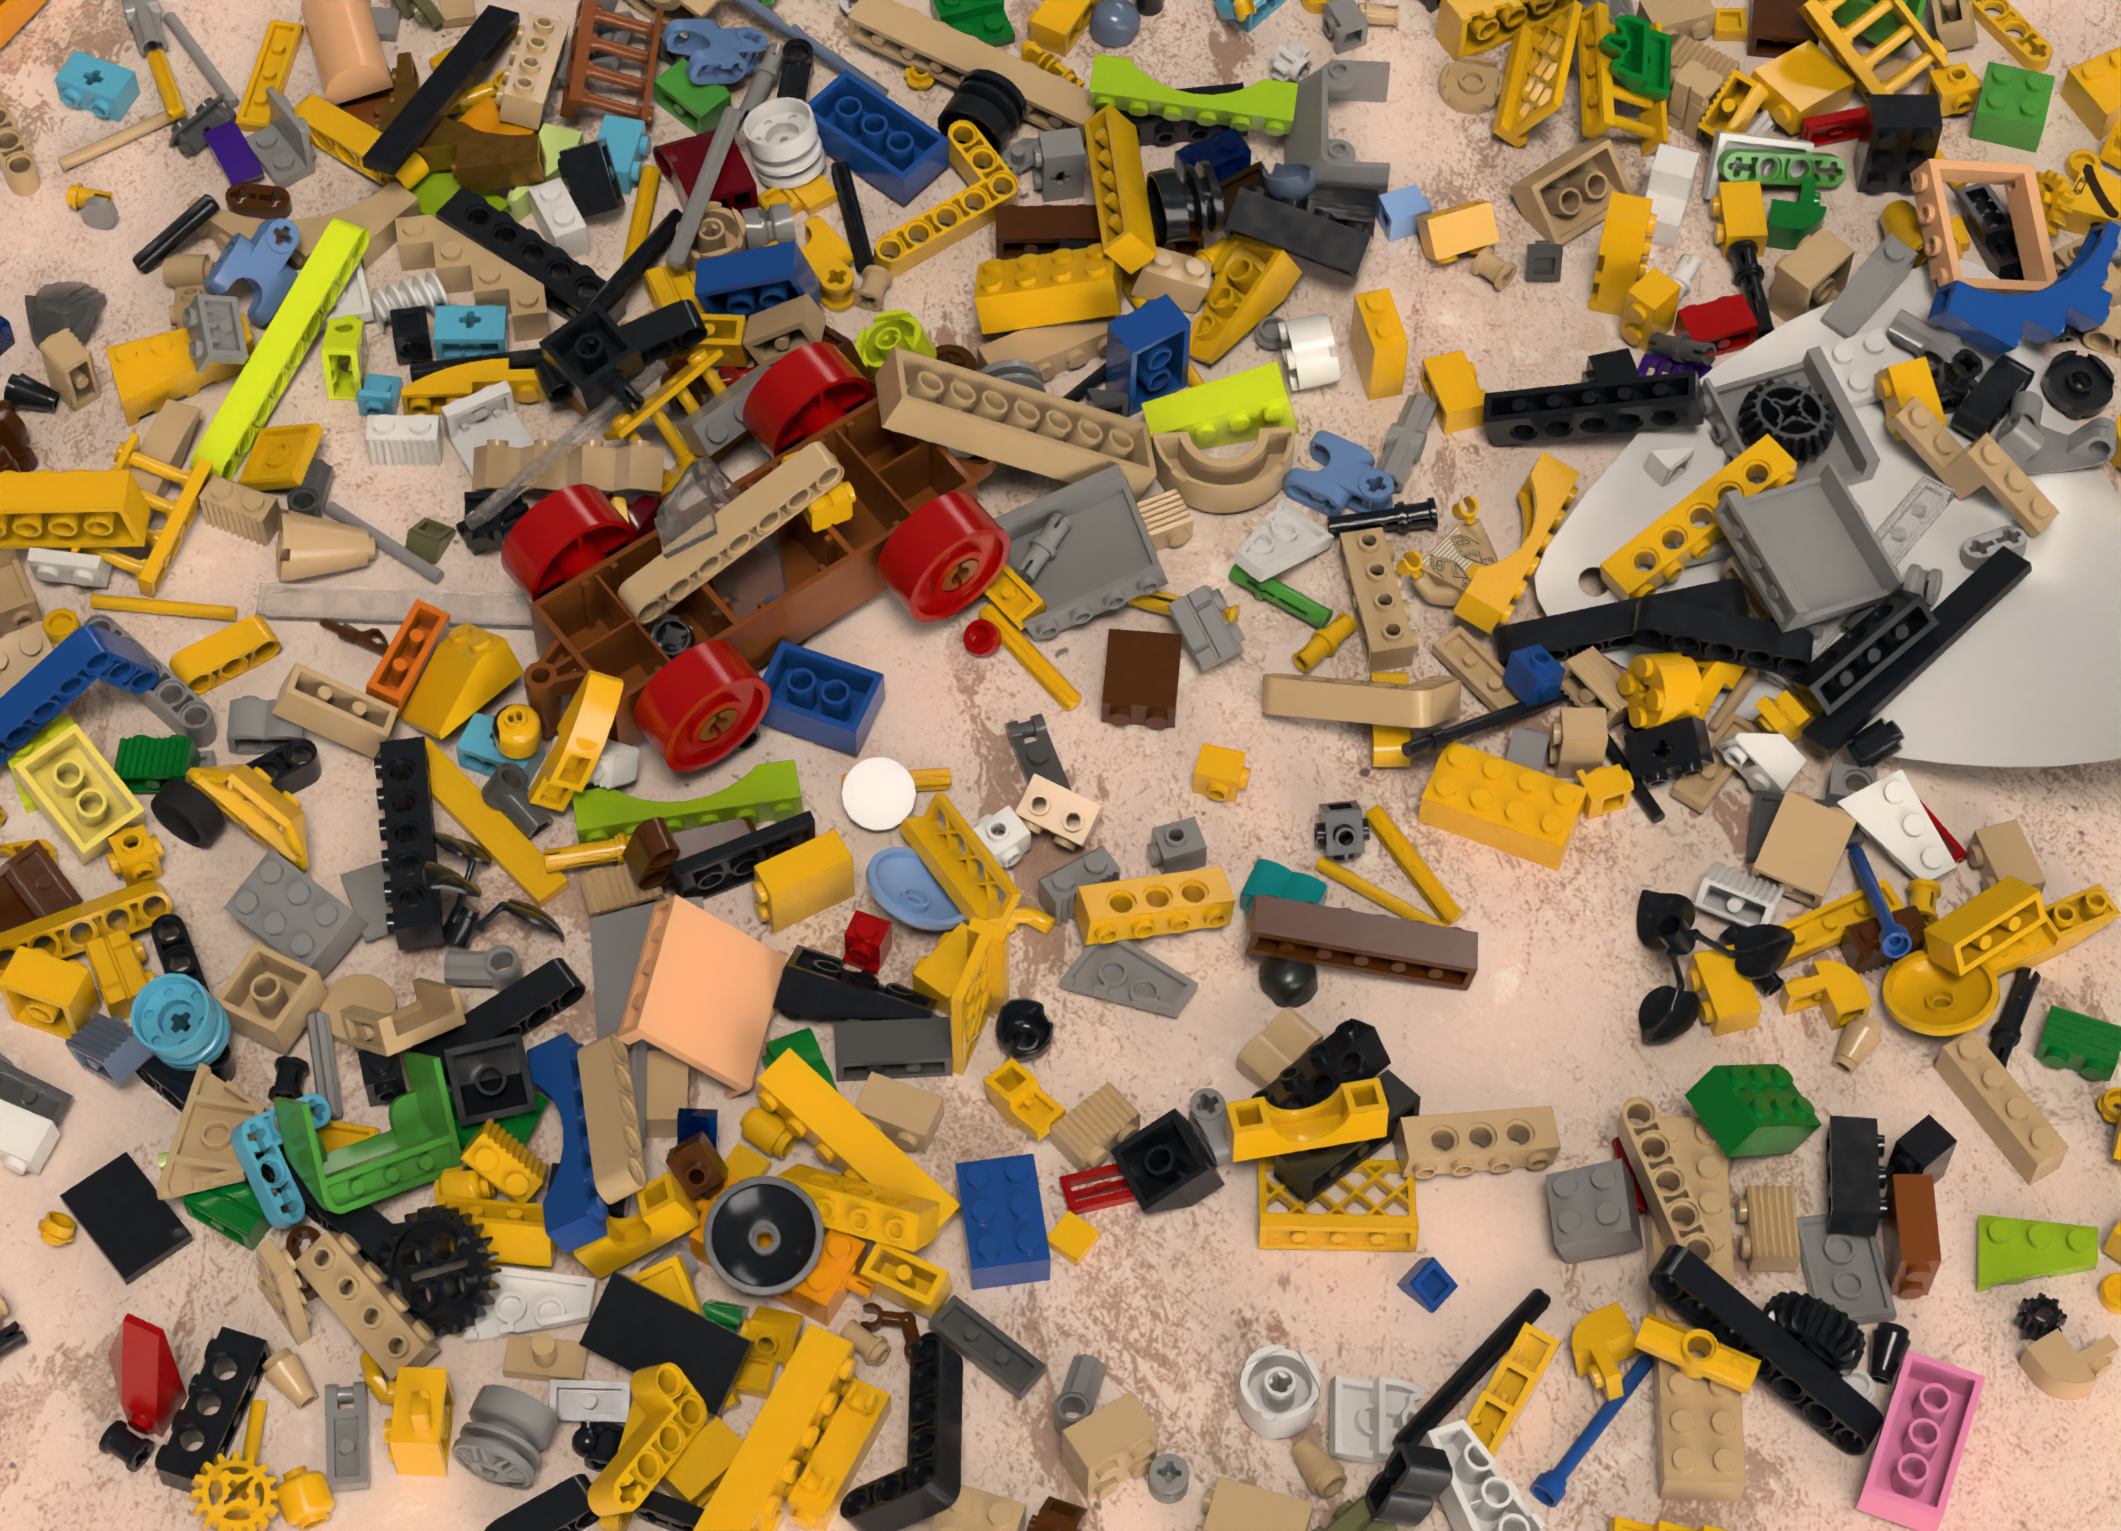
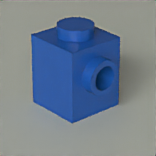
(1533, 675)

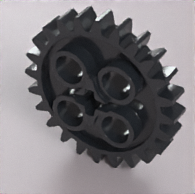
(430, 1234)

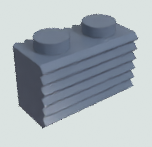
(108, 1048)

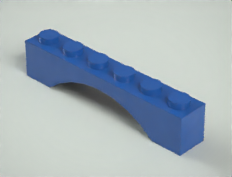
(572, 1206)

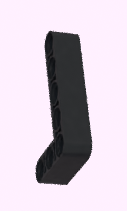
(933, 1450)

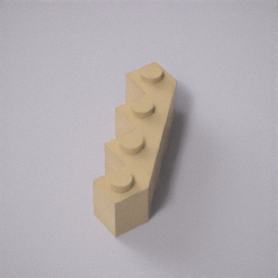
(470, 267)
(623, 469)

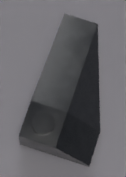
(820, 988)

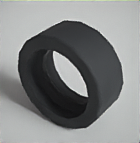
(187, 813)

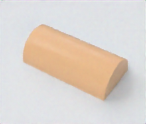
(346, 48)

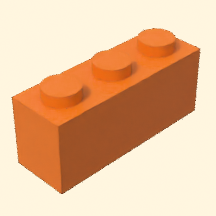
(408, 655)

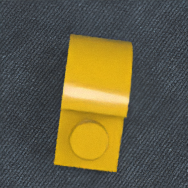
(1783, 715)
(1021, 1101)

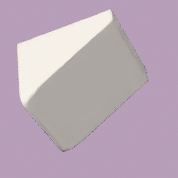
(1668, 464)

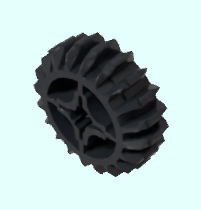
(1790, 416)
(1819, 1329)

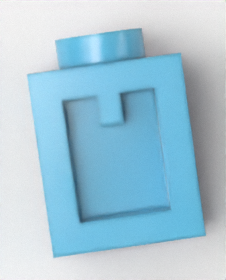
(379, 395)

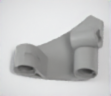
(2047, 451)

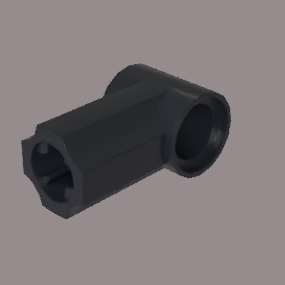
(796, 69)

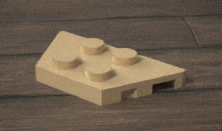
(202, 1144)

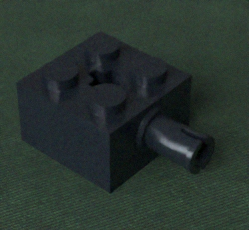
(595, 359)

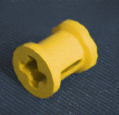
(1924, 896)

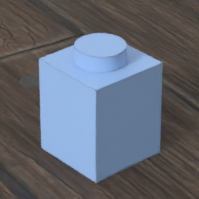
(1399, 210)

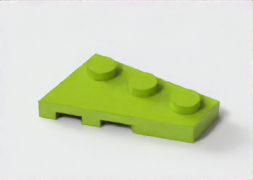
(2027, 1249)

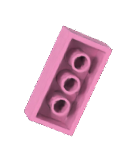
(1920, 1442)

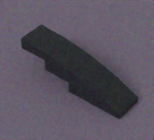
(1991, 230)

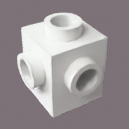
(1004, 836)

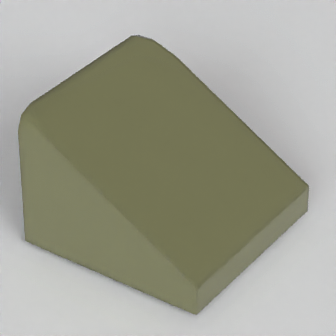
(429, 539)

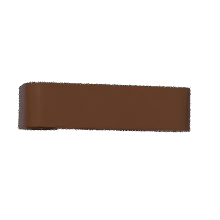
(655, 847)

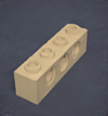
(1492, 1128)

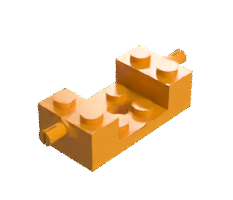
(828, 1283)

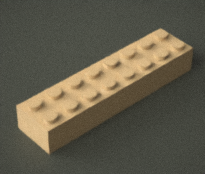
(1009, 421)

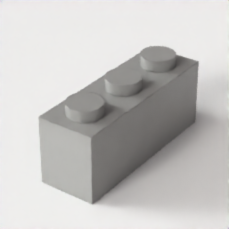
(720, 418)

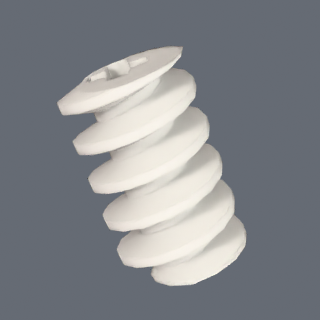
(419, 294)

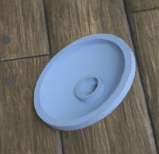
(910, 891)

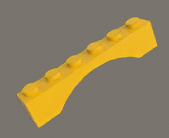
(1493, 586)

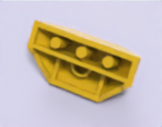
(256, 807)

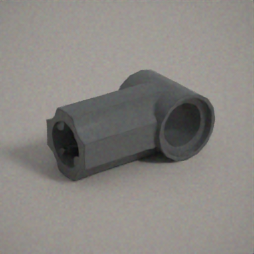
(311, 495)
(508, 793)

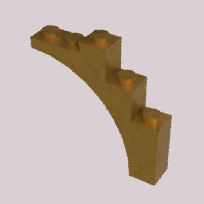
(475, 156)

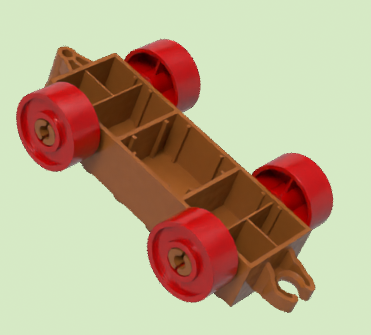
(909, 532)

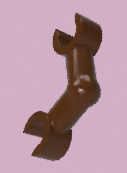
(903, 1320)

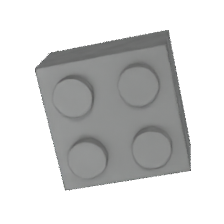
(1594, 1211)

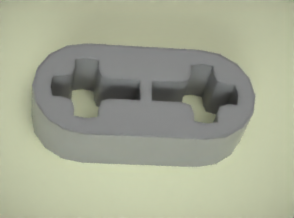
(1981, 547)

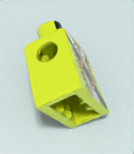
(344, 342)

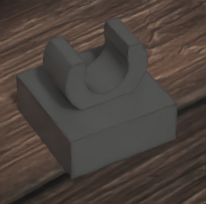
(1543, 261)

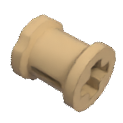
(1494, 268)
(871, 292)

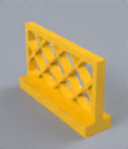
(1536, 73)
(980, 989)
(1337, 1227)

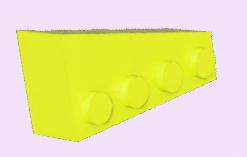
(1225, 409)

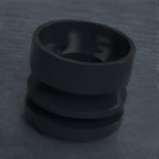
(989, 103)
(1185, 202)

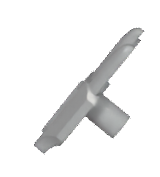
(1020, 155)

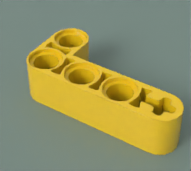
(672, 1421)

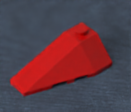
(146, 1376)

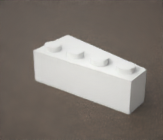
(1478, 1492)

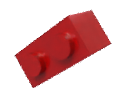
(1723, 322)

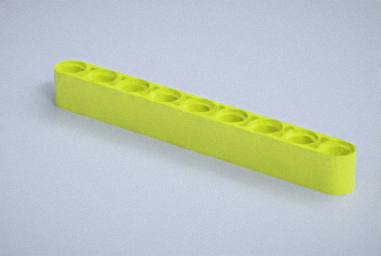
(282, 347)

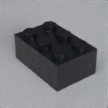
(1895, 140)

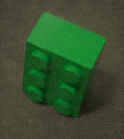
(1753, 1109)

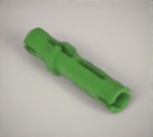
(1284, 597)

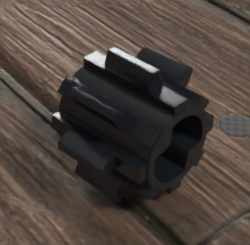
(2043, 1308)

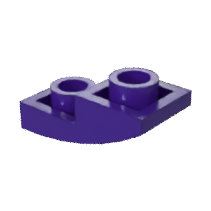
(233, 154)

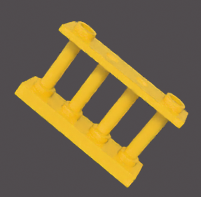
(1860, 67)
(1600, 91)
(624, 424)
(178, 512)

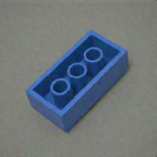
(878, 137)

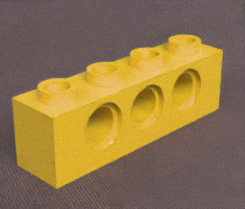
(1154, 905)
(868, 1208)

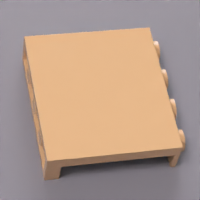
(703, 993)

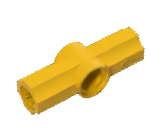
(1674, 1343)

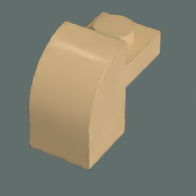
(2061, 1370)

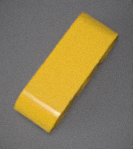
(225, 654)
(1387, 739)

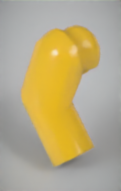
(374, 1378)

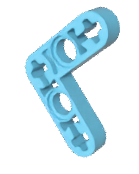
(268, 1140)

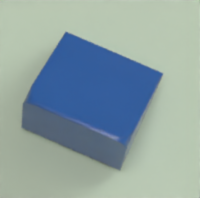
(1427, 1284)

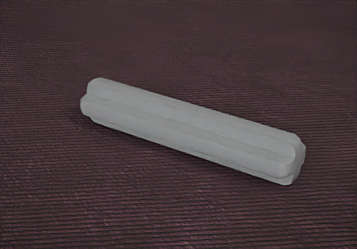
(324, 1061)

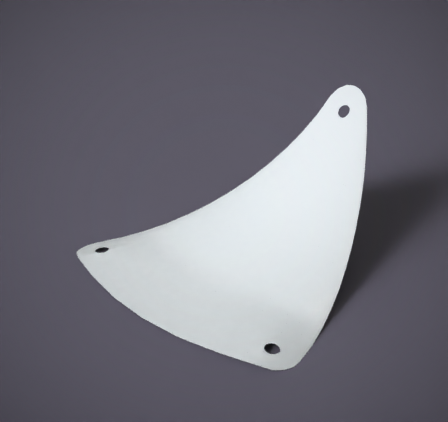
(2017, 688)

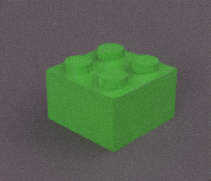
(2012, 107)

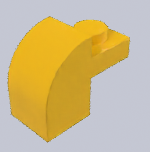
(1832, 987)
(1599, 1343)

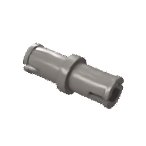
(1042, 547)

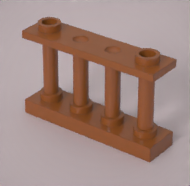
(581, 69)

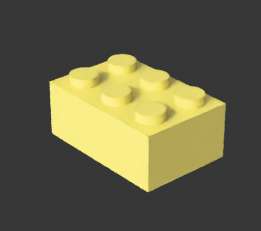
(78, 793)

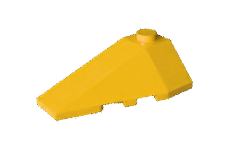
(1246, 287)

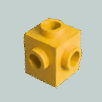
(1955, 87)
(135, 855)

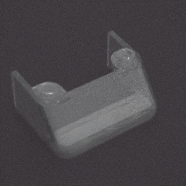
(689, 518)

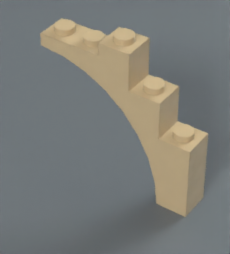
(373, 213)

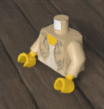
(1453, 561)

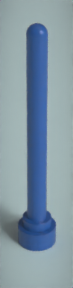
(1893, 937)
(1550, 1486)

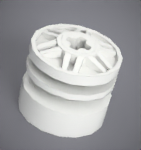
(784, 143)

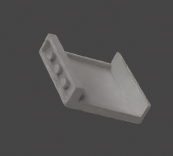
(1850, 446)
(1808, 549)
(1097, 562)

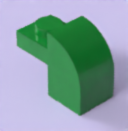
(1792, 221)

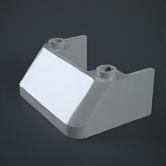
(1308, 137)

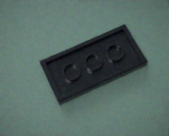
(734, 861)
(649, 1329)

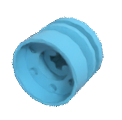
(168, 1007)

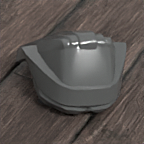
(63, 306)

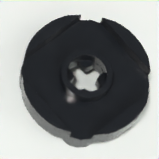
(2074, 400)

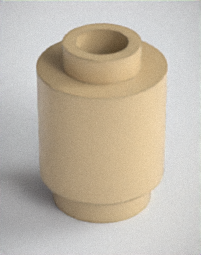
(186, 269)

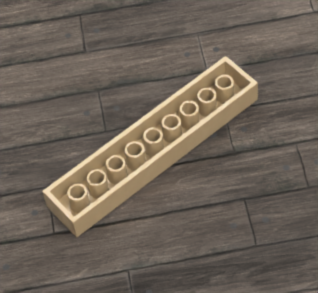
(1696, 1419)

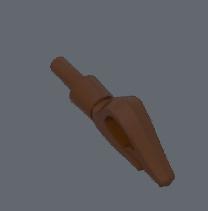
(361, 638)

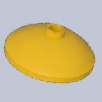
(1937, 1000)

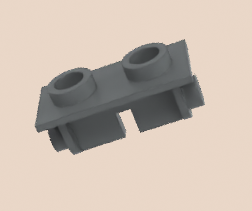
(189, 132)

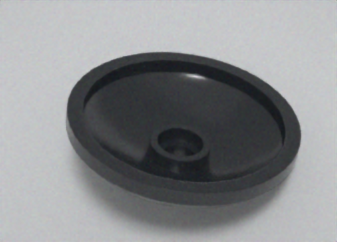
(759, 1208)

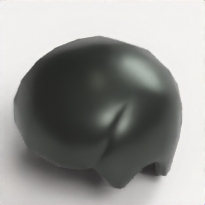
(1288, 981)

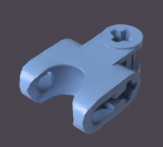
(719, 53)
(260, 264)
(1344, 482)

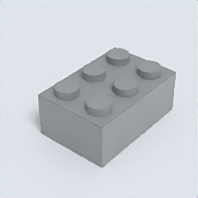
(295, 914)

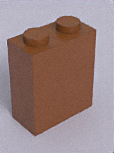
(1911, 1235)

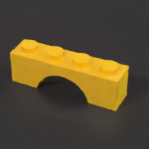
(1349, 1115)

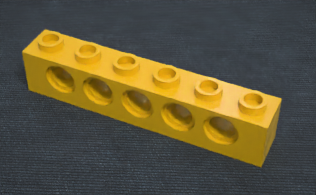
(1620, 570)

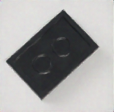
(126, 1218)

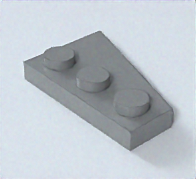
(1129, 977)

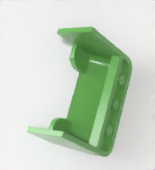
(407, 1156)

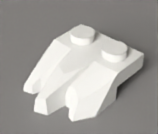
(1369, 1416)

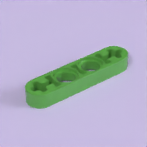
(1782, 164)

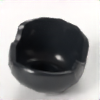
(1023, 1029)

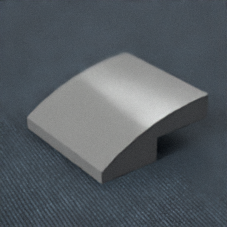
(367, 898)

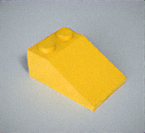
(460, 680)

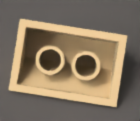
(1571, 190)

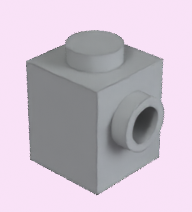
(1177, 847)

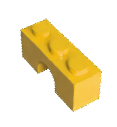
(663, 1216)

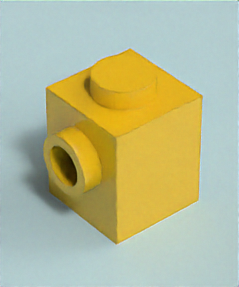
(1220, 773)

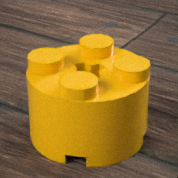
(1660, 688)

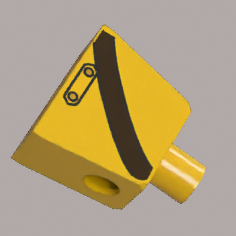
(2095, 202)

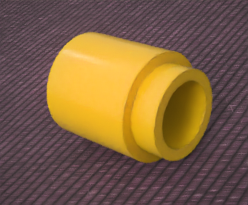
(767, 1132)

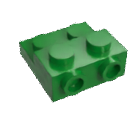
(976, 17)

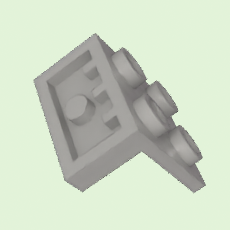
(284, 145)

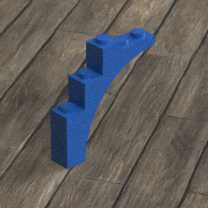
(2000, 321)

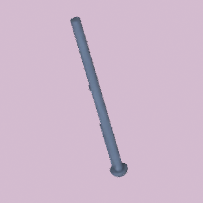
(819, 50)

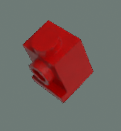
(867, 942)

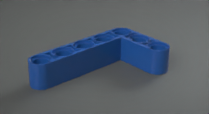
(66, 673)

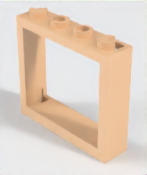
(2025, 213)

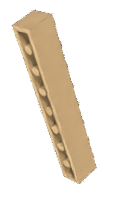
(950, 55)

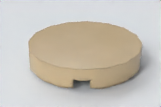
(1470, 85)
(358, 990)

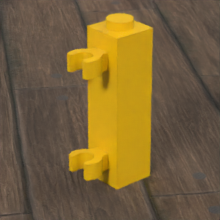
(838, 1456)

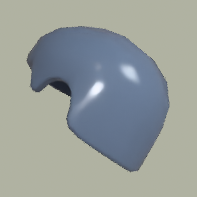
(1114, 22)
(1290, 180)

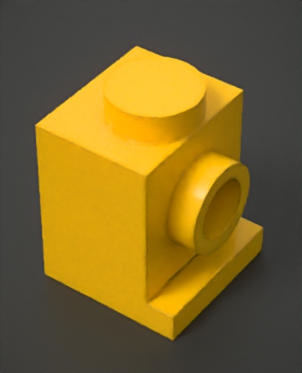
(1607, 789)
(774, 1333)

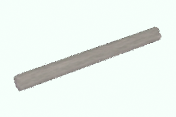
(703, 187)

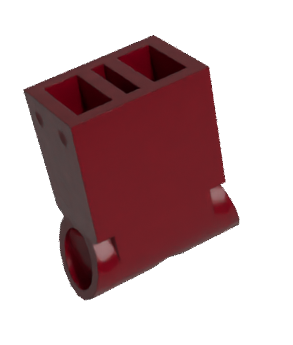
(682, 161)

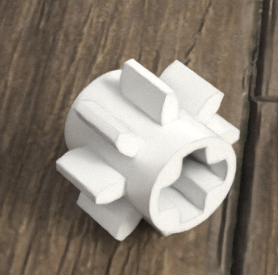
(1290, 63)

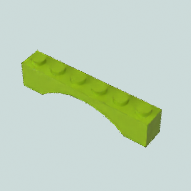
(1262, 106)
(763, 795)

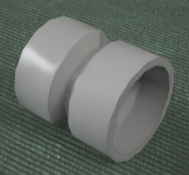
(768, 225)

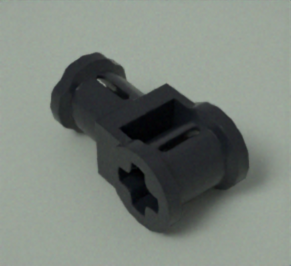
(1953, 378)

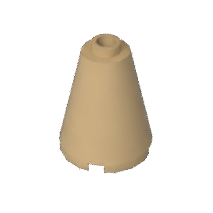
(318, 546)

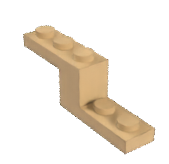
(1974, 466)

